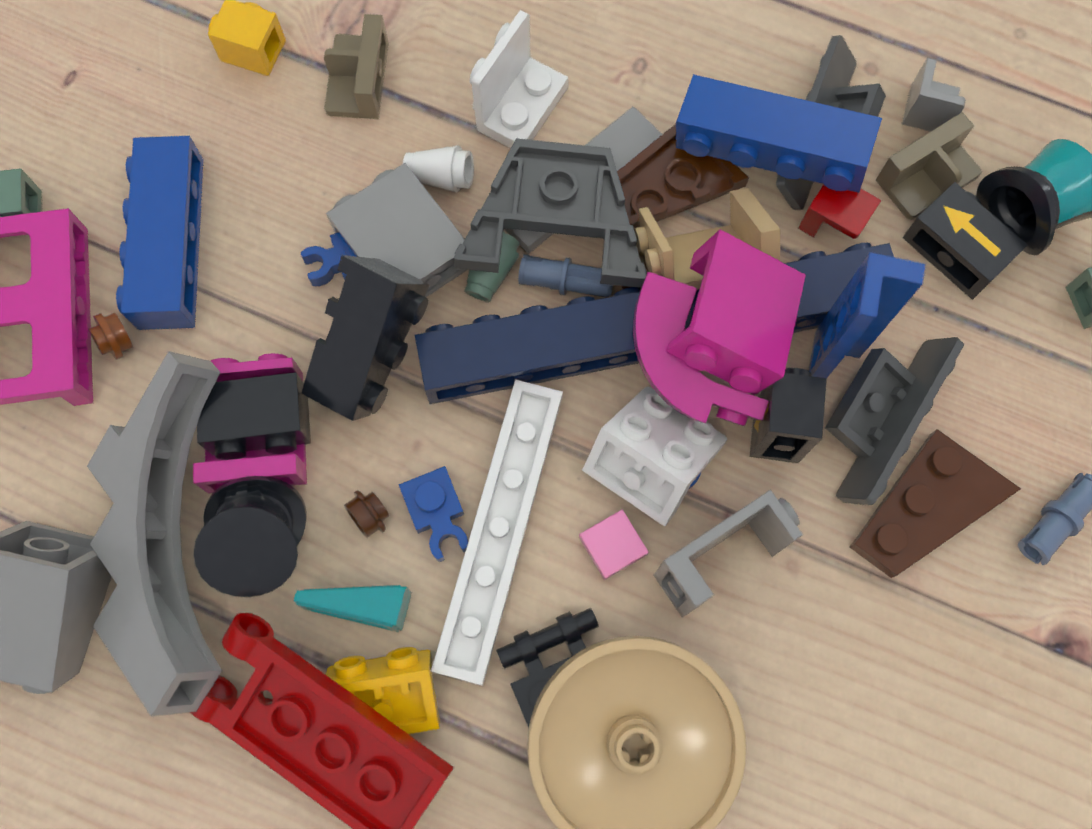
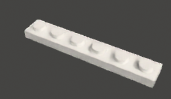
(497, 534)

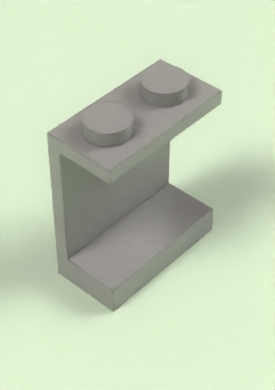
(401, 226)
(770, 519)

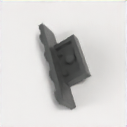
(833, 89)
(885, 411)

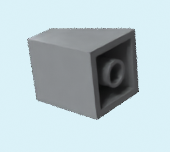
(47, 604)

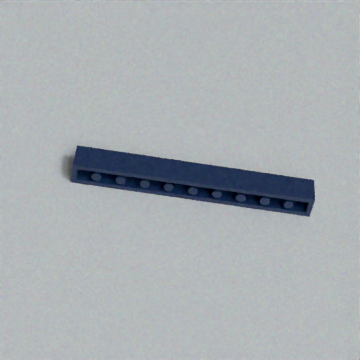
(586, 333)

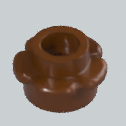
(367, 513)

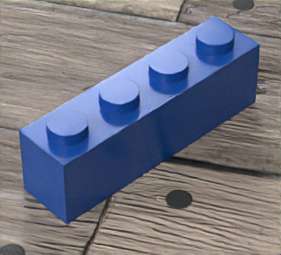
(776, 133)
(161, 233)

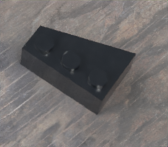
(364, 337)

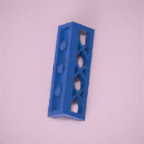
(864, 310)

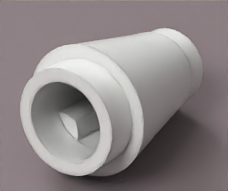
(442, 167)

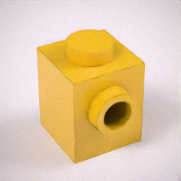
(246, 36)

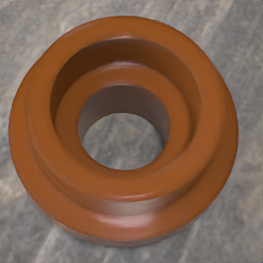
(110, 335)

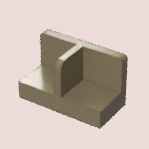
(357, 71)
(929, 167)

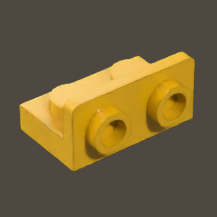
(394, 686)

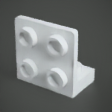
(512, 89)
(652, 454)

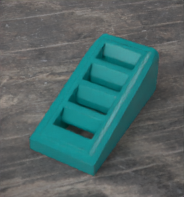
(372, 605)

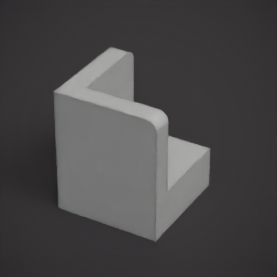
(931, 102)

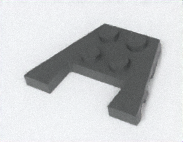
(556, 192)

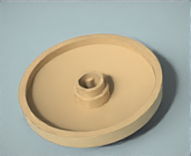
(636, 739)

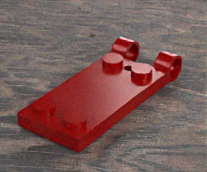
(321, 735)

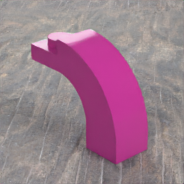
(658, 320)

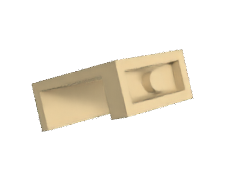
(673, 254)

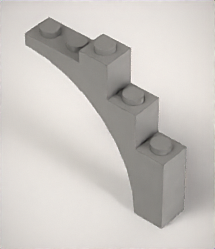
(142, 470)

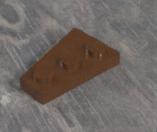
(674, 180)

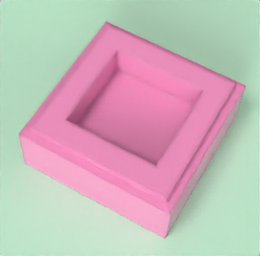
(613, 544)

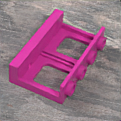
(55, 307)

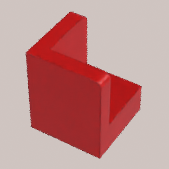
(842, 210)

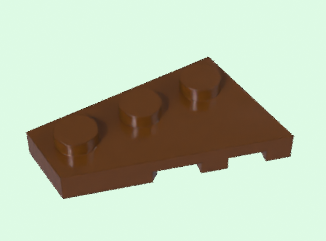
(929, 504)

